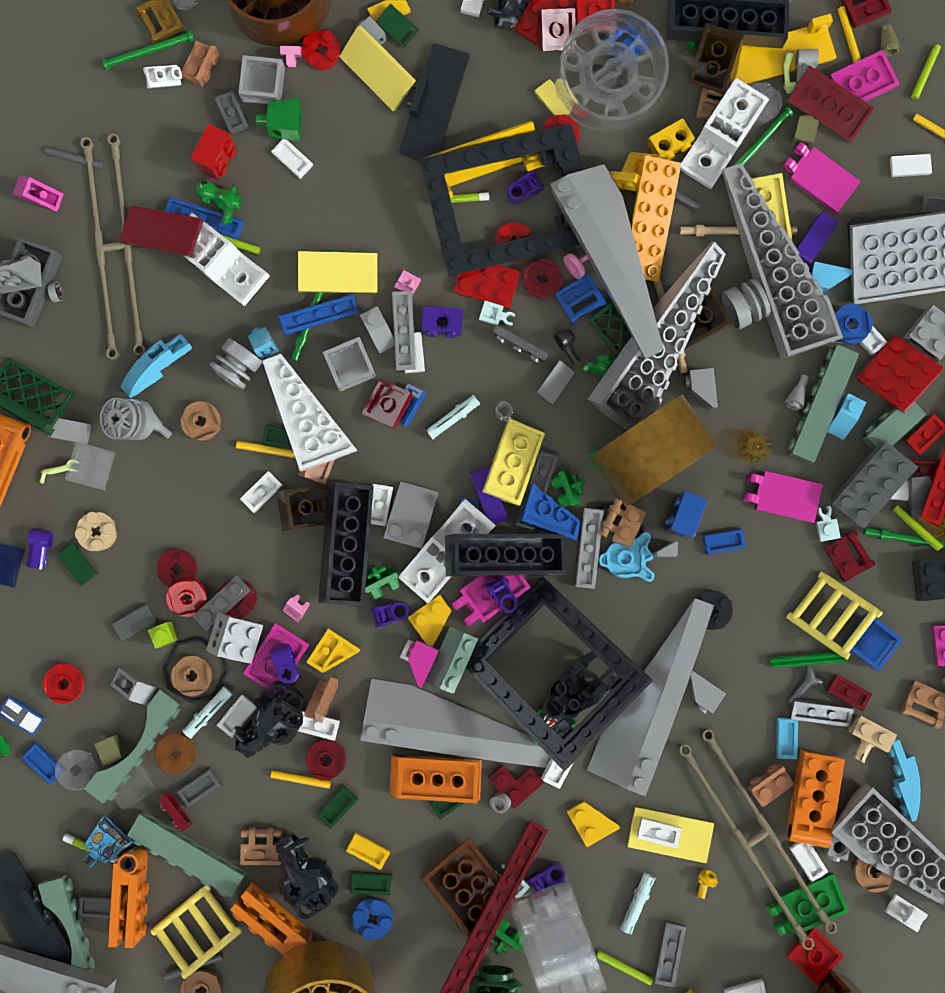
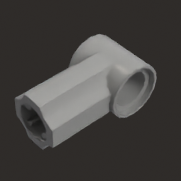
(803, 59)

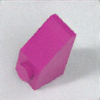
(37, 193)
(421, 660)

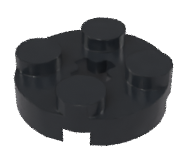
(723, 606)

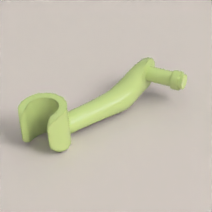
(788, 86)
(54, 470)

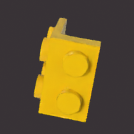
(627, 179)

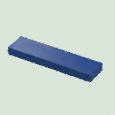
(210, 217)
(318, 314)

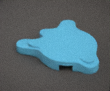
(629, 562)

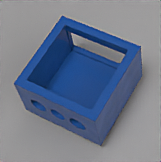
(686, 514)
(874, 644)

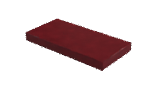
(830, 104)
(161, 231)

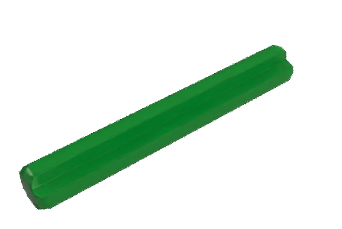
(806, 659)

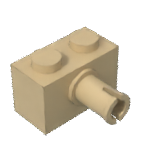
(870, 736)

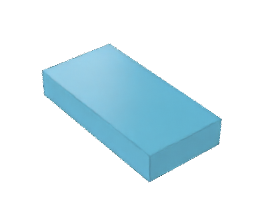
(786, 738)

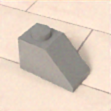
(378, 329)
(703, 386)
(133, 687)
(704, 693)

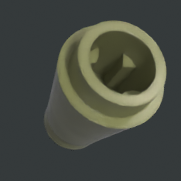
(889, 41)

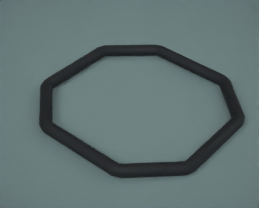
(176, 691)

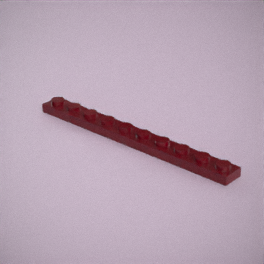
(495, 909)

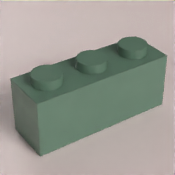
(892, 426)
(452, 660)

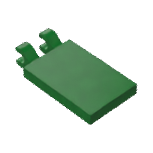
(826, 893)

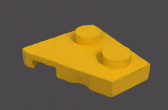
(431, 619)
(331, 651)
(591, 823)

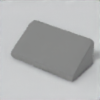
(555, 382)
(71, 431)
(668, 550)

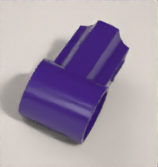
(39, 544)

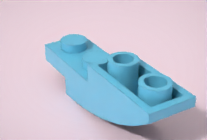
(148, 366)
(908, 785)

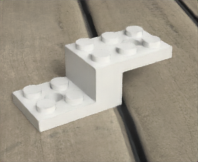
(723, 133)
(226, 265)
(432, 555)

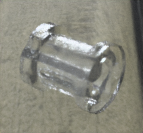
(499, 414)

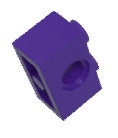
(433, 314)

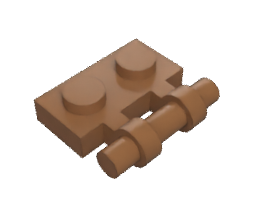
(628, 526)
(259, 853)

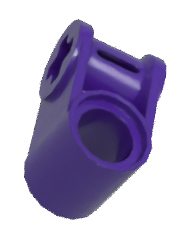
(527, 186)
(501, 593)
(388, 614)
(284, 659)
(543, 878)

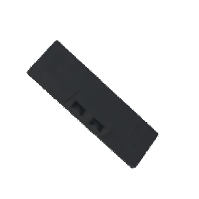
(433, 101)
(27, 915)

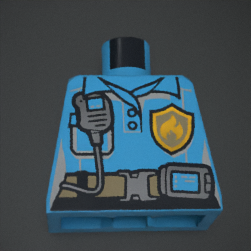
(106, 842)

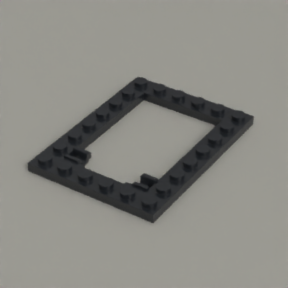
(564, 151)
(625, 688)

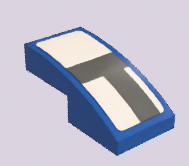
(21, 715)

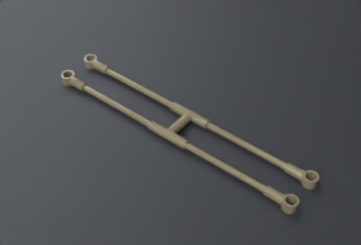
(101, 248)
(747, 844)

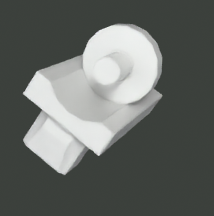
(163, 76)
(905, 912)

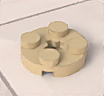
(107, 530)

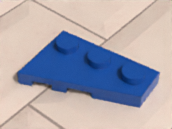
(547, 515)

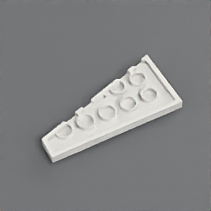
(308, 425)

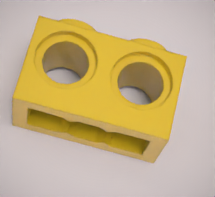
(668, 137)

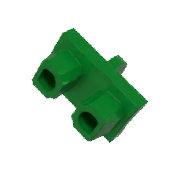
(564, 480)
(379, 577)
(514, 940)

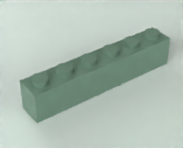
(823, 404)
(187, 854)

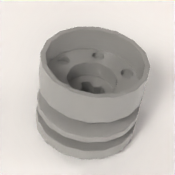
(746, 303)
(235, 363)
(127, 419)

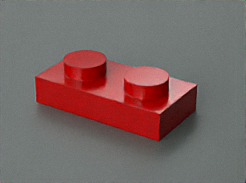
(925, 434)

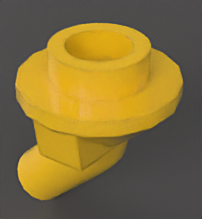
(706, 878)

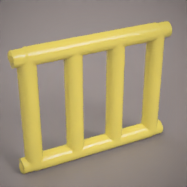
(839, 590)
(174, 918)

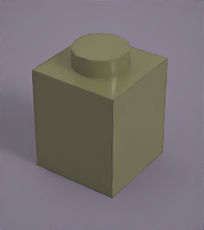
(804, 130)
(110, 749)

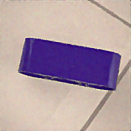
(816, 237)
(491, 505)

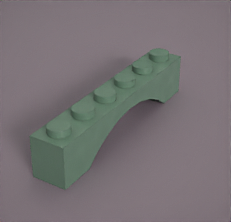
(159, 711)
(59, 898)

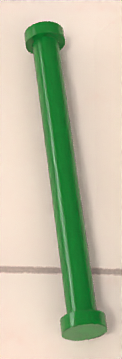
(148, 49)
(786, 113)

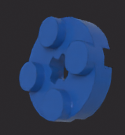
(860, 317)
(369, 929)

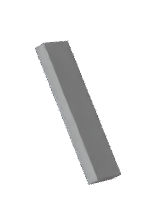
(404, 330)
(589, 548)

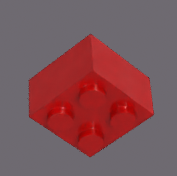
(214, 152)

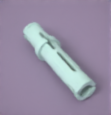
(453, 416)
(200, 719)
(635, 908)

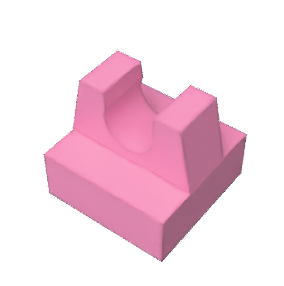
(291, 54)
(407, 282)
(294, 609)

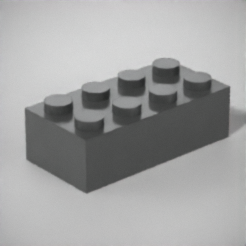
(26, 304)
(873, 483)

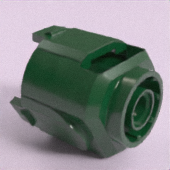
(495, 980)

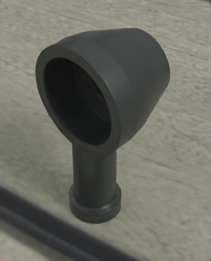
(564, 339)

